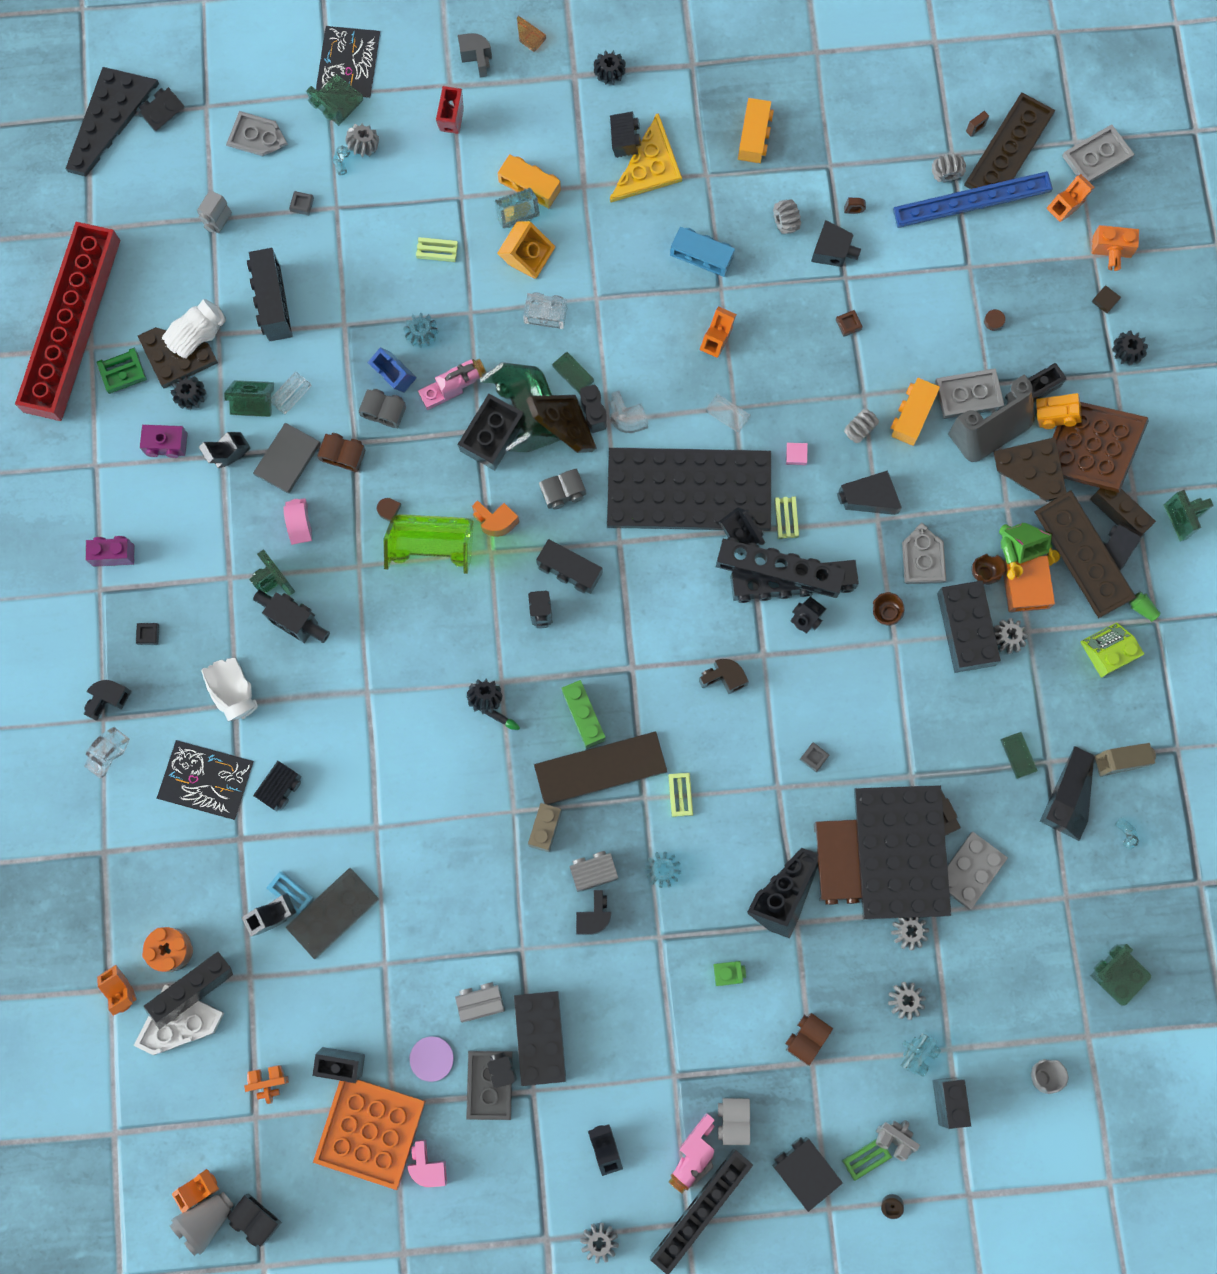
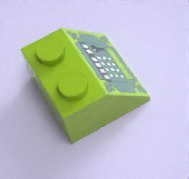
(1111, 649)

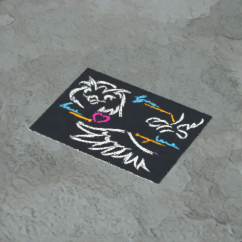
(350, 55)
(205, 780)

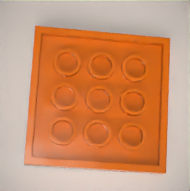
(369, 1132)

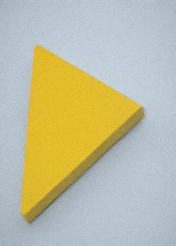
(651, 167)

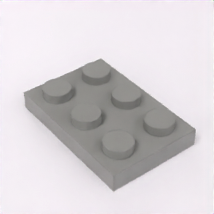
(1098, 154)
(969, 391)
(973, 869)

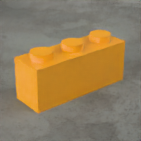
(755, 130)
(520, 176)
(914, 411)

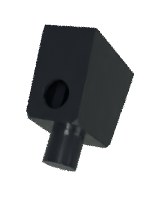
(834, 246)

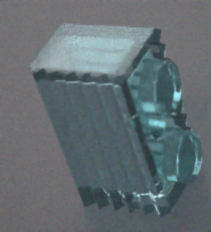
(517, 208)

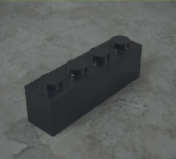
(188, 990)

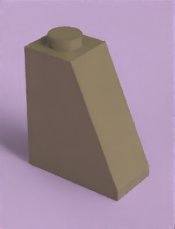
(1125, 759)

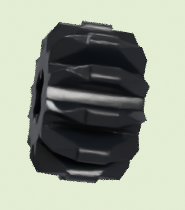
(609, 67)
(1137, 346)
(180, 392)
(484, 696)

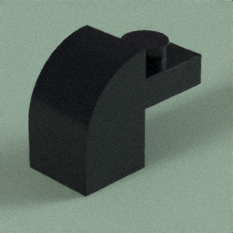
(226, 450)
(103, 693)
(269, 915)
(593, 922)
(605, 1149)

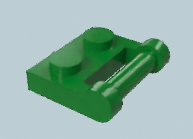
(123, 375)

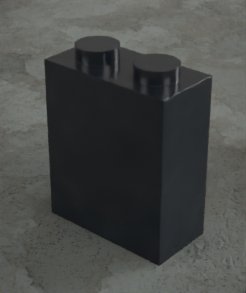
(951, 1103)
(806, 1173)

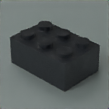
(491, 431)

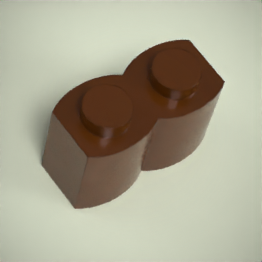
(341, 452)
(808, 1039)

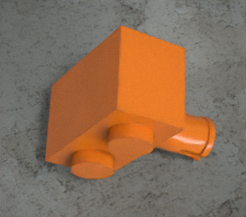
(1115, 243)

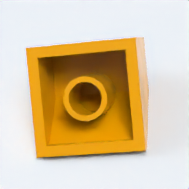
(526, 249)

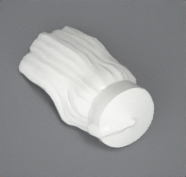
(193, 328)
(229, 689)

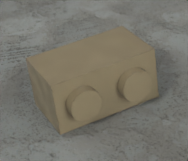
(544, 827)

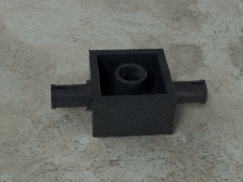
(290, 617)

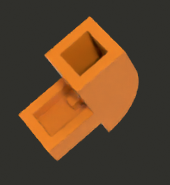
(1070, 199)
(718, 332)
(498, 523)
(116, 990)
(195, 1190)

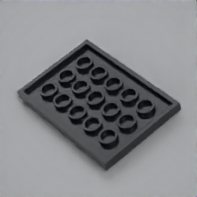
(902, 852)

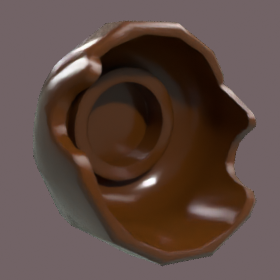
(988, 569)
(888, 609)

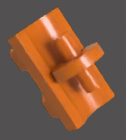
(276, 1078)

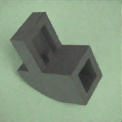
(475, 48)

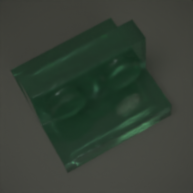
(250, 398)
(1185, 514)
(270, 576)

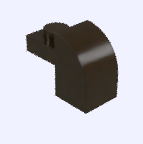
(727, 671)

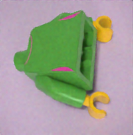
(1023, 544)

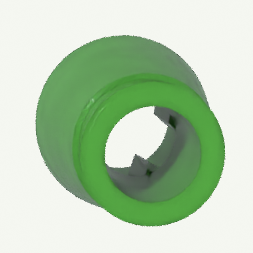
(1144, 606)

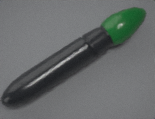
(509, 723)

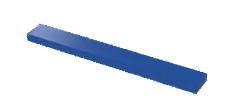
(972, 199)

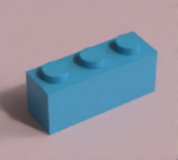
(702, 251)

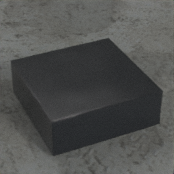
(147, 634)

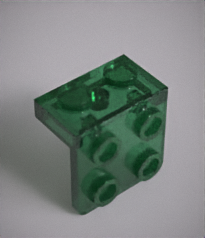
(335, 99)
(1121, 974)

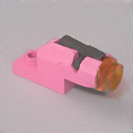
(451, 383)
(697, 1159)

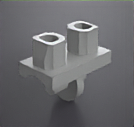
(898, 1135)

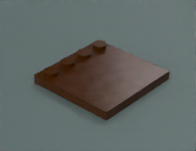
(1100, 446)

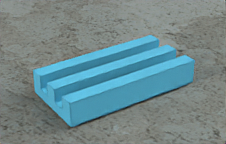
(304, 904)

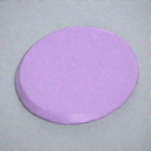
(431, 1059)

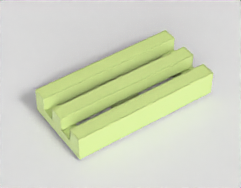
(434, 243)
(785, 500)
(680, 793)

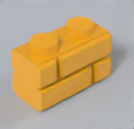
(1058, 411)

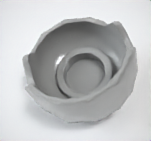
(1049, 1076)

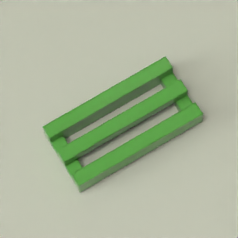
(851, 1168)

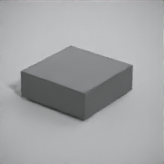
(301, 203)
(814, 757)

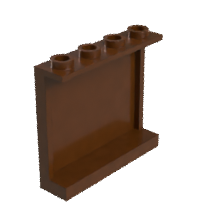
(838, 861)

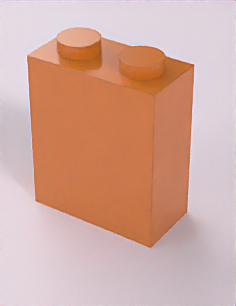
(1032, 589)

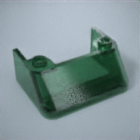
(518, 384)

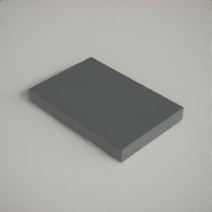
(286, 458)
(482, 1099)

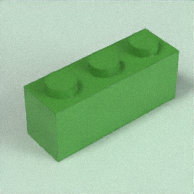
(583, 714)

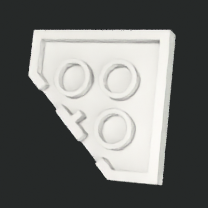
(191, 1025)

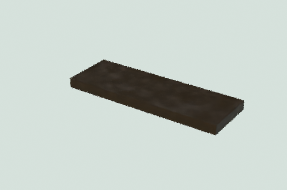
(1011, 142)
(1085, 554)
(600, 768)

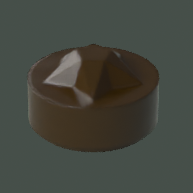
(892, 1206)

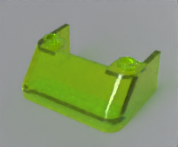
(429, 537)

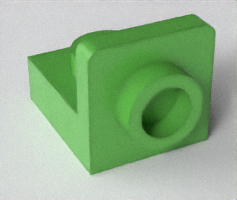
(729, 973)

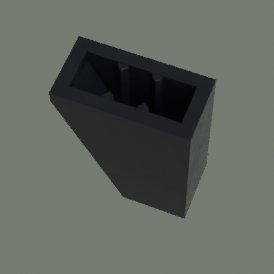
(870, 494)

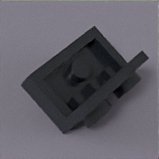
(161, 108)
(740, 526)

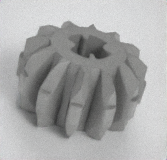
(362, 140)
(948, 167)
(787, 216)
(861, 426)
(1018, 636)
(917, 933)
(906, 992)
(604, 1248)

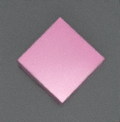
(796, 453)

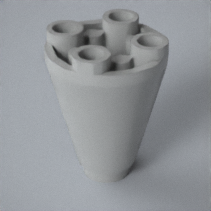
(202, 1222)

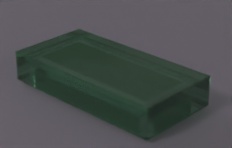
(572, 372)
(1018, 755)

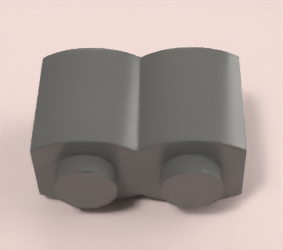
(382, 408)
(562, 489)

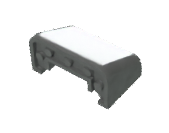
(981, 436)

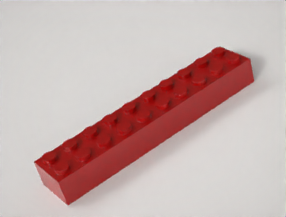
(68, 321)

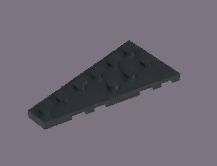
(108, 113)

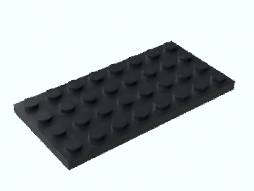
(686, 487)

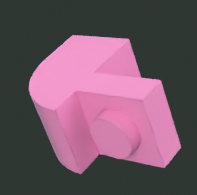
(297, 521)
(424, 1172)

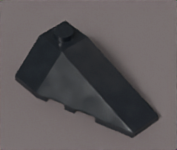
(1070, 800)
(783, 899)

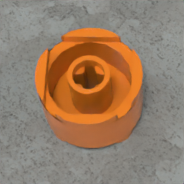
(156, 955)

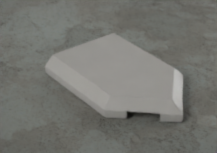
(255, 135)
(923, 557)

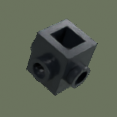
(808, 615)

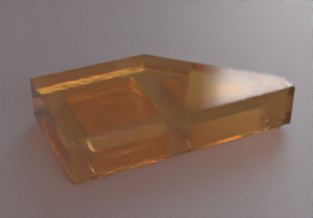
(529, 35)

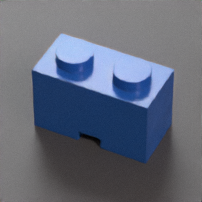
(392, 370)

